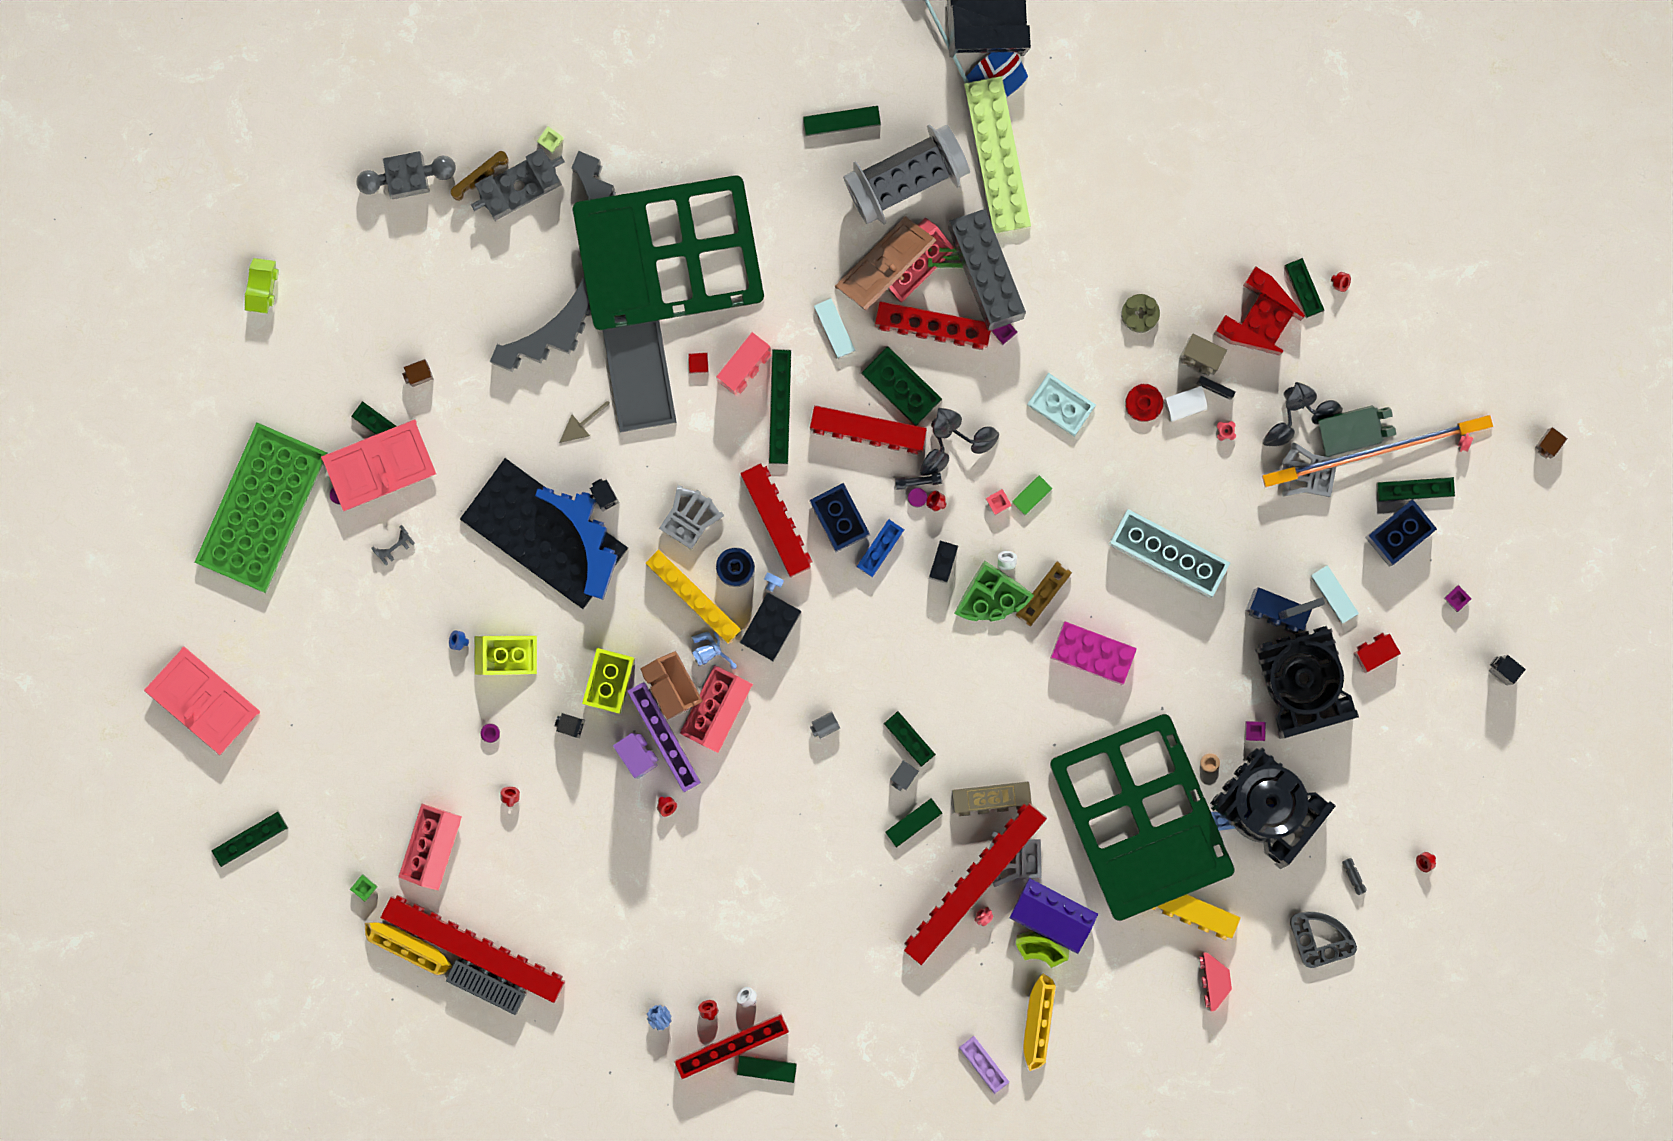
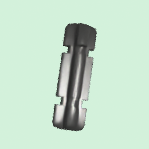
(1354, 876)

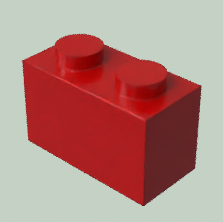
(1377, 652)

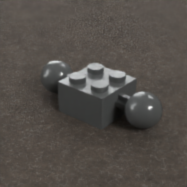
(406, 175)

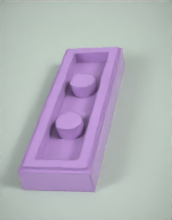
(984, 1064)

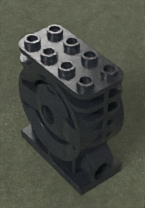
(1321, 646)
(1233, 806)

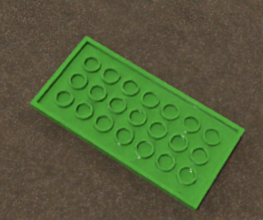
(260, 507)

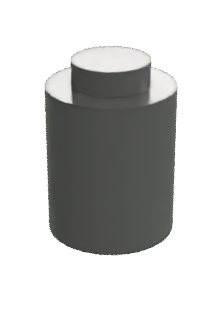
(824, 725)

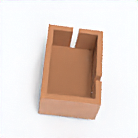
(671, 685)

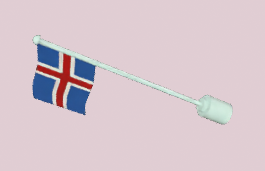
(994, 65)

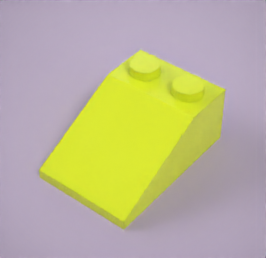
(505, 655)

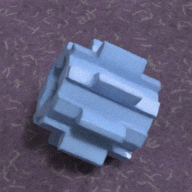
(659, 1017)

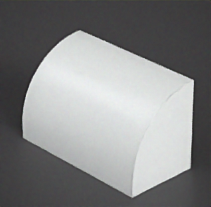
(1186, 403)

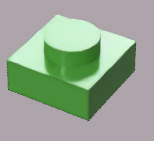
(363, 887)

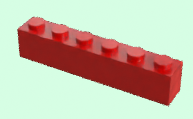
(868, 428)
(774, 517)
(731, 1046)

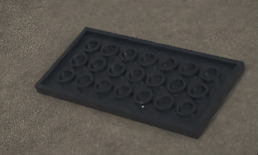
(534, 531)

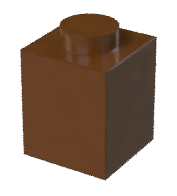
(417, 373)
(1550, 443)

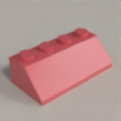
(919, 269)
(722, 701)
(430, 847)

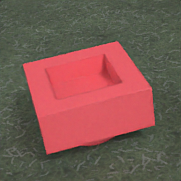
(998, 502)

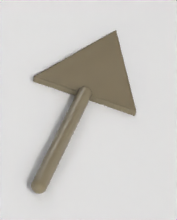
(575, 430)

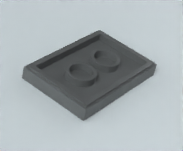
(1301, 608)

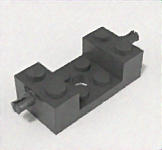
(499, 193)

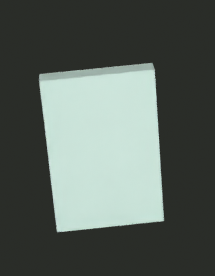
(1061, 404)

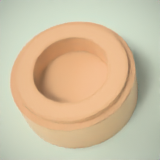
(1209, 763)

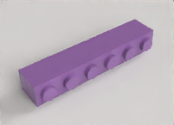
(664, 737)

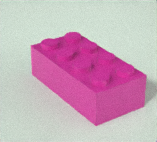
(1093, 653)

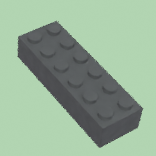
(986, 269)

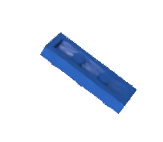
(880, 548)

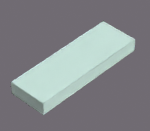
(834, 328)
(1334, 594)

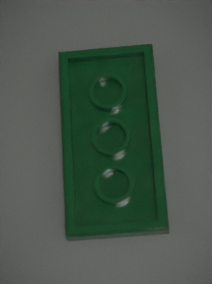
(901, 386)

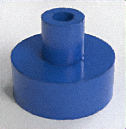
(458, 640)

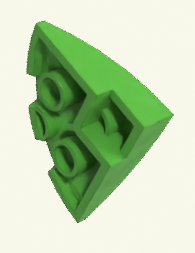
(992, 596)

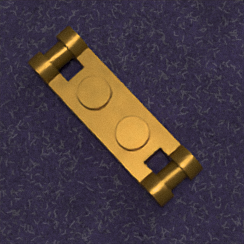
(482, 171)
(1044, 593)

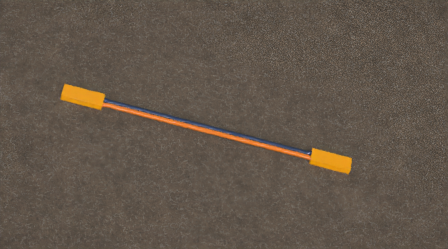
(1290, 473)

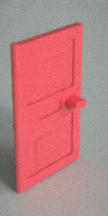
(378, 465)
(201, 700)

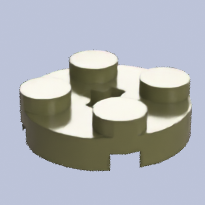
(1132, 320)

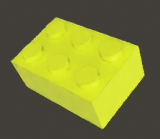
(608, 680)

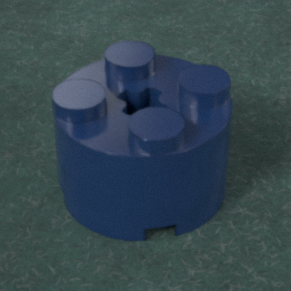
(735, 556)

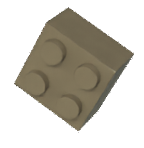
(1202, 354)

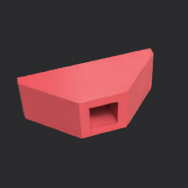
(1216, 981)

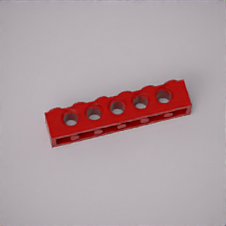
(906, 313)

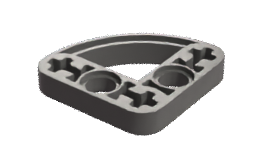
(1312, 949)

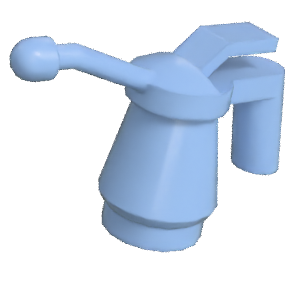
(706, 653)

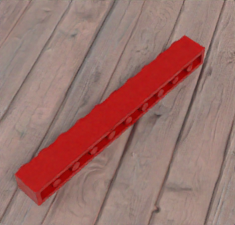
(977, 881)
(473, 949)

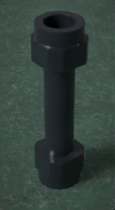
(902, 483)

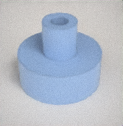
(773, 581)

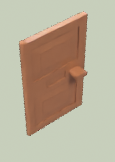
(885, 263)

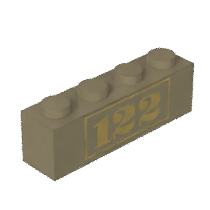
(991, 797)

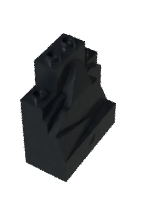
(988, 26)

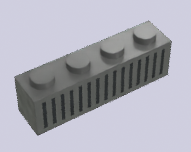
(486, 986)

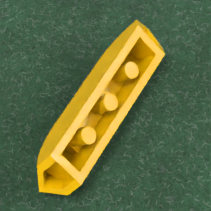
(407, 947)
(1038, 1022)

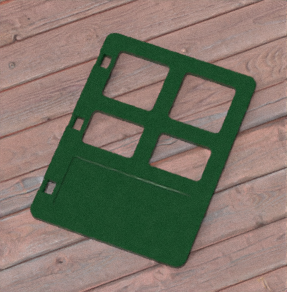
(622, 259)
(1159, 860)

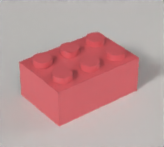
(744, 364)

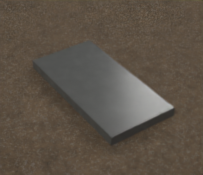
(639, 375)

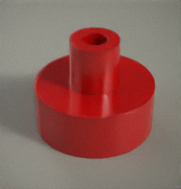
(1341, 281)
(936, 501)
(510, 796)
(666, 806)
(1426, 862)
(708, 1009)

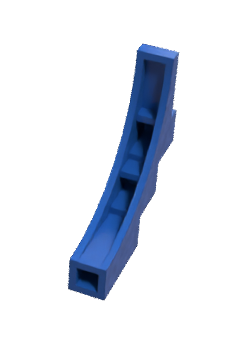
(579, 511)

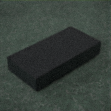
(1215, 387)

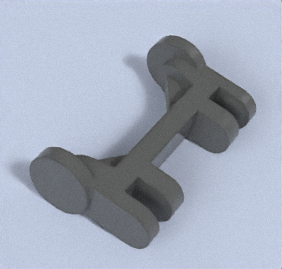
(381, 553)

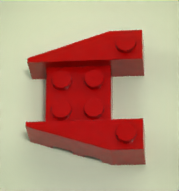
(1265, 319)

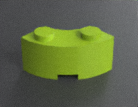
(260, 285)
(1039, 947)

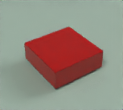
(698, 363)

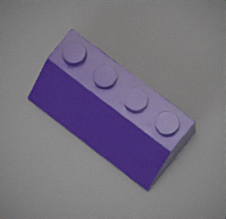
(1053, 916)

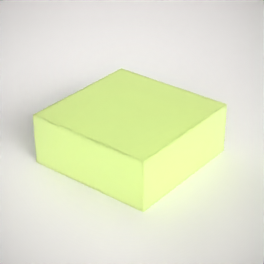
(550, 140)

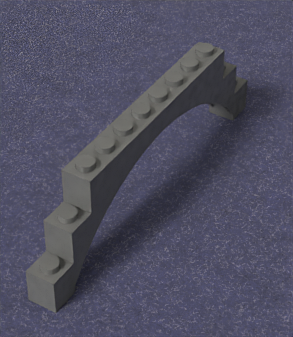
(565, 327)

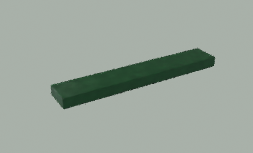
(780, 406)

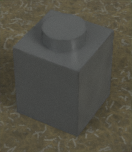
(903, 776)

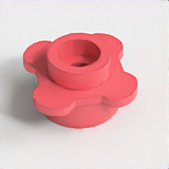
(1231, 431)
(1465, 442)
(984, 916)

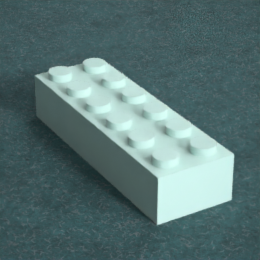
(1169, 553)

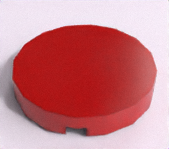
(1144, 402)

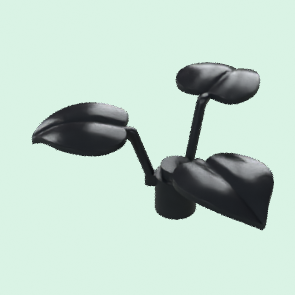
(1297, 398)
(943, 426)

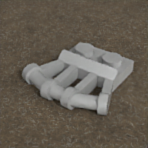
(1317, 482)
(682, 527)
(1027, 862)

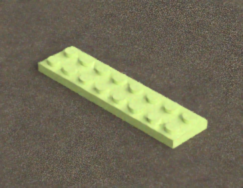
(997, 155)

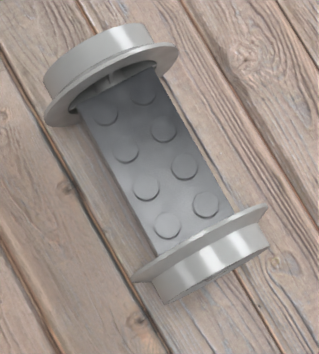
(906, 173)

